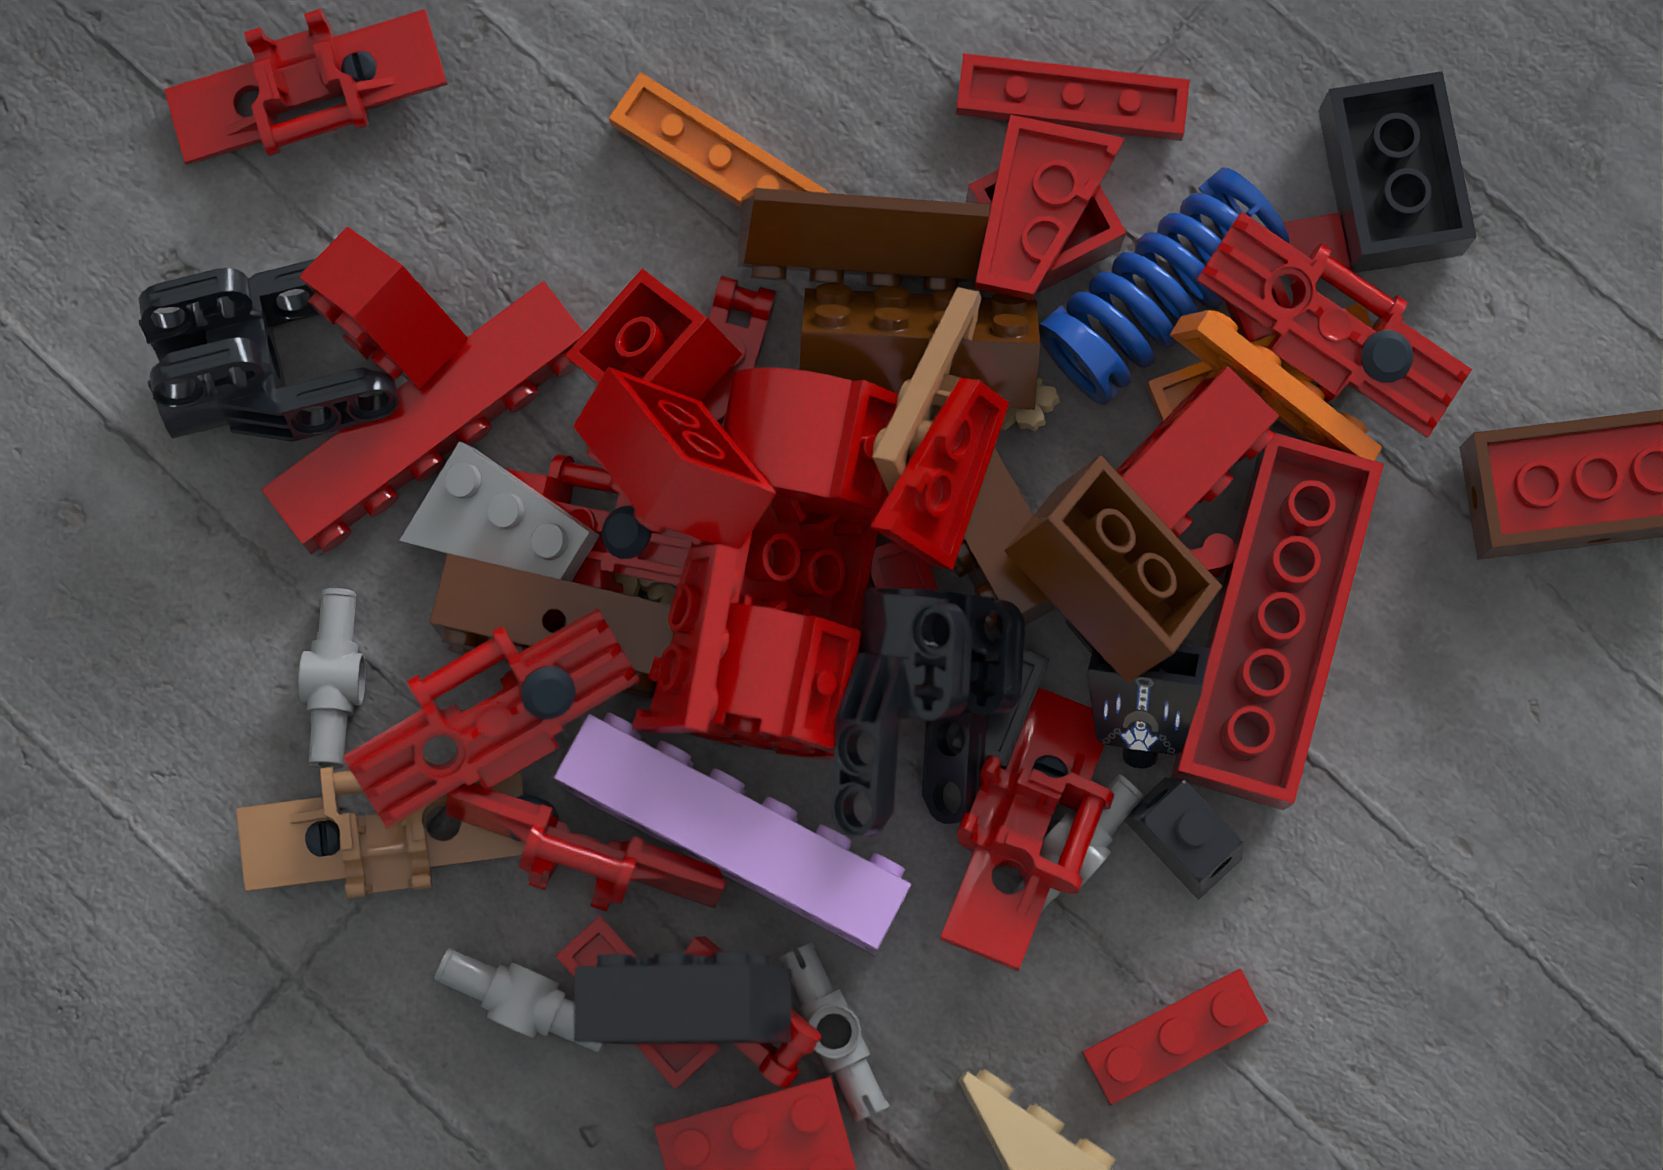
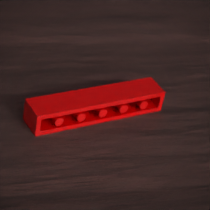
(370, 462)

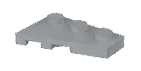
(497, 519)

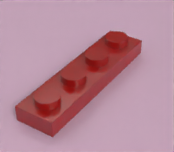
(1073, 96)

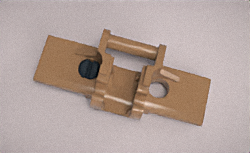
(316, 843)

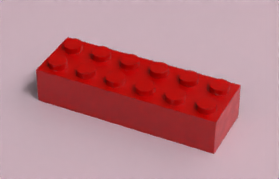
(1278, 620)

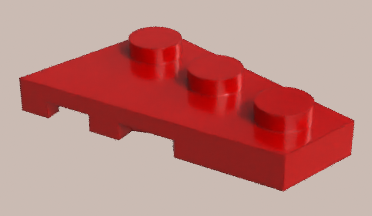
(1038, 198)
(943, 478)
(689, 665)

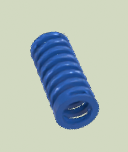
(1070, 329)

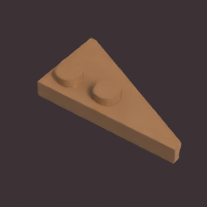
(927, 390)

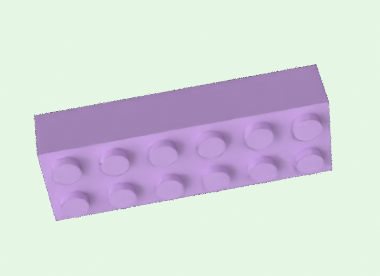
(727, 830)

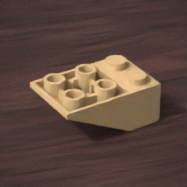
(1026, 1137)

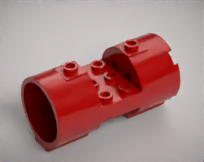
(805, 559)

